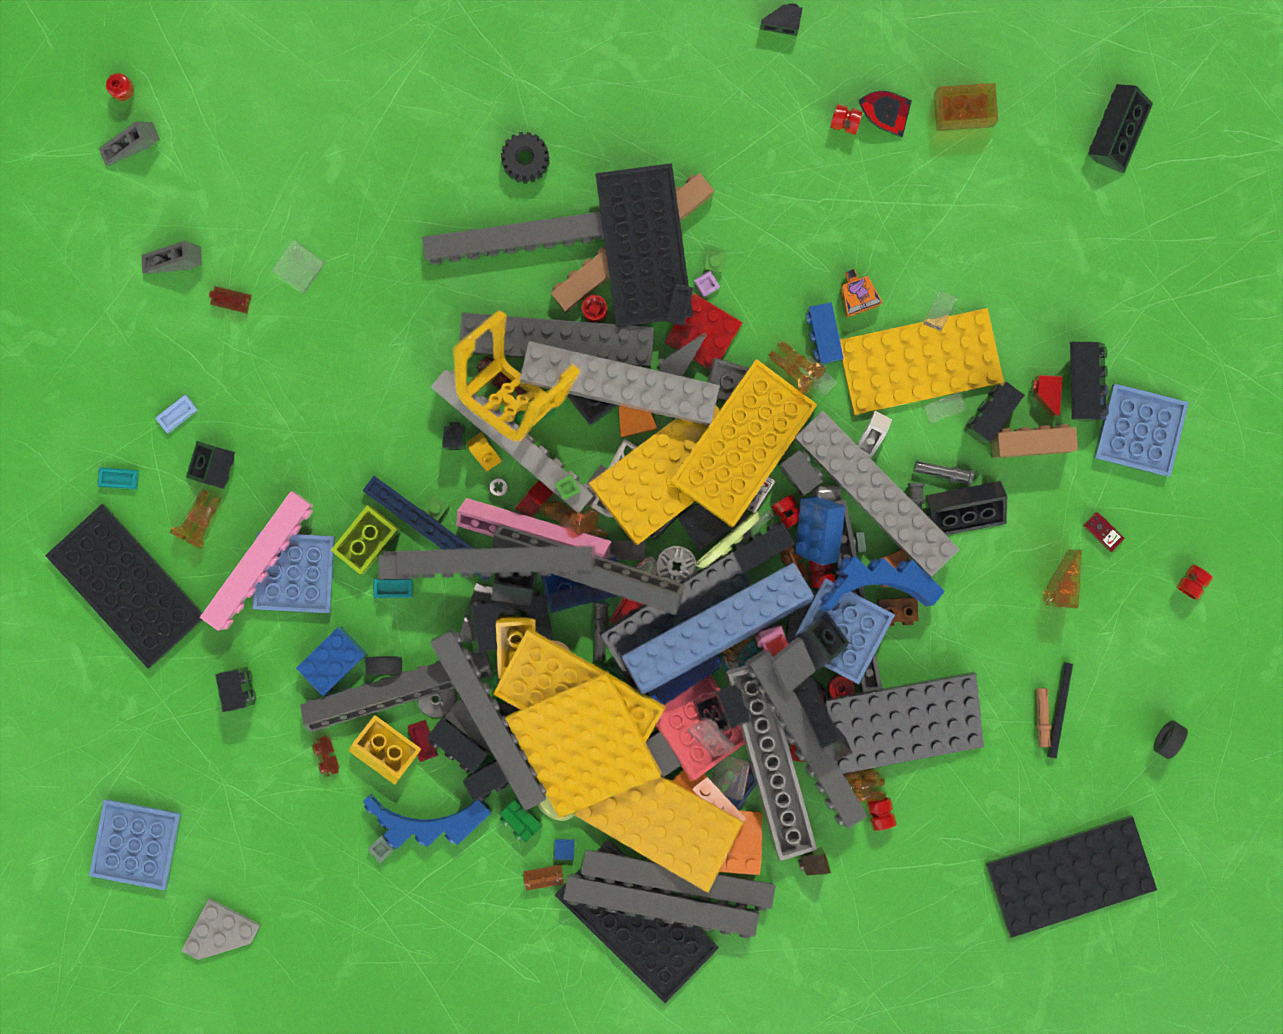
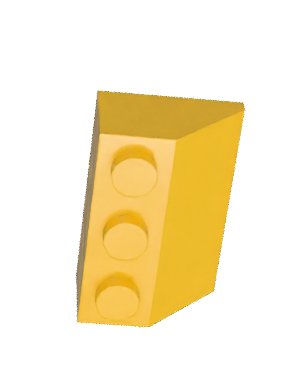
(509, 634)
(384, 749)

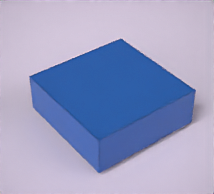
(564, 849)

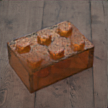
(966, 106)

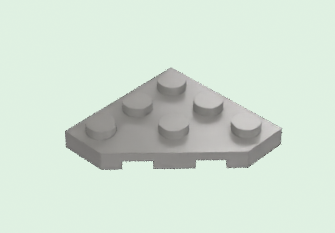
(219, 931)

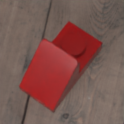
(534, 499)

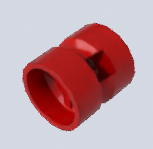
(841, 114)
(594, 309)
(785, 505)
(819, 573)
(1194, 582)
(839, 686)
(881, 814)

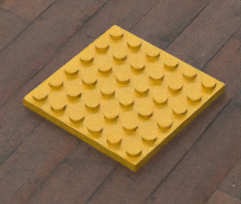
(583, 745)

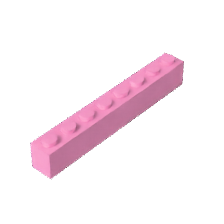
(488, 518)
(256, 561)

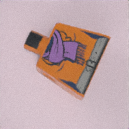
(858, 294)

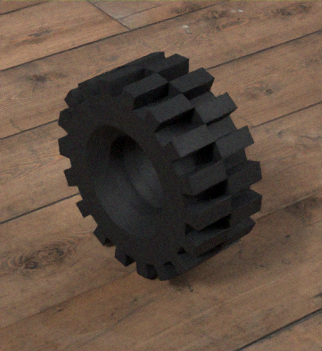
(529, 171)

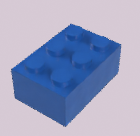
(819, 530)
(332, 660)

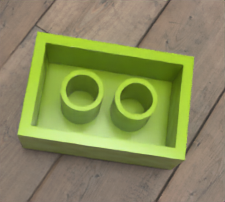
(365, 540)

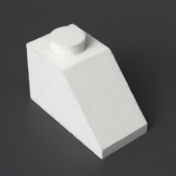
(874, 433)

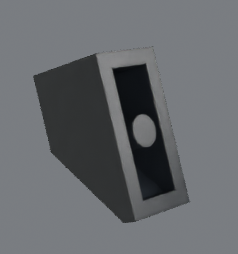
(783, 20)
(454, 437)

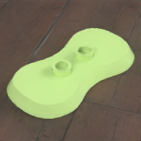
(723, 546)

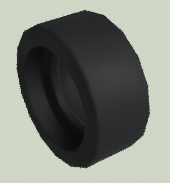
(383, 665)
(1170, 739)

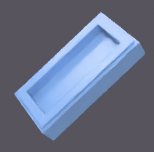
(176, 414)

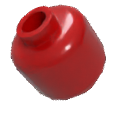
(119, 87)

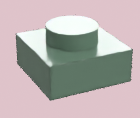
(859, 542)
(380, 849)

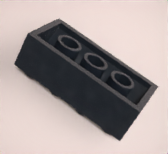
(1120, 127)
(1088, 381)
(968, 508)

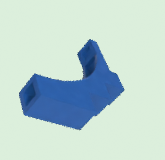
(906, 577)
(455, 826)

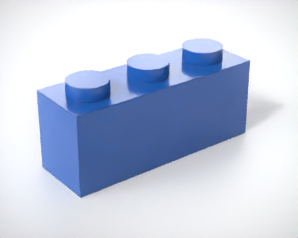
(824, 334)

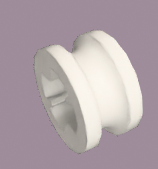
(504, 487)

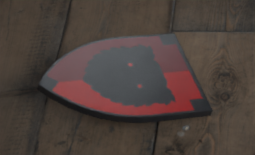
(886, 111)

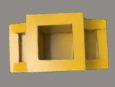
(483, 451)

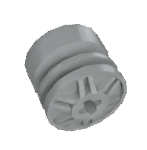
(676, 554)

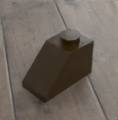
(814, 862)

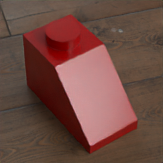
(1048, 392)

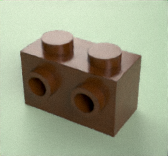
(903, 608)

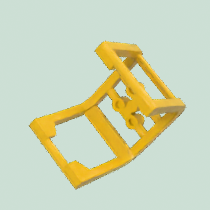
(537, 407)

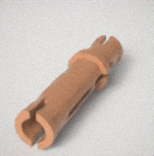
(1043, 722)

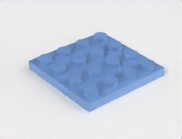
(1141, 430)
(300, 577)
(862, 625)
(135, 844)

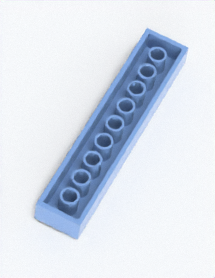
(718, 628)

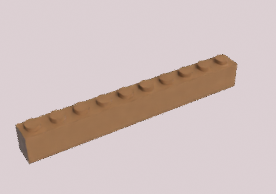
(595, 270)

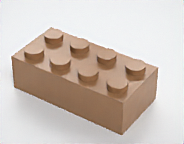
(1034, 442)

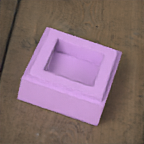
(706, 284)

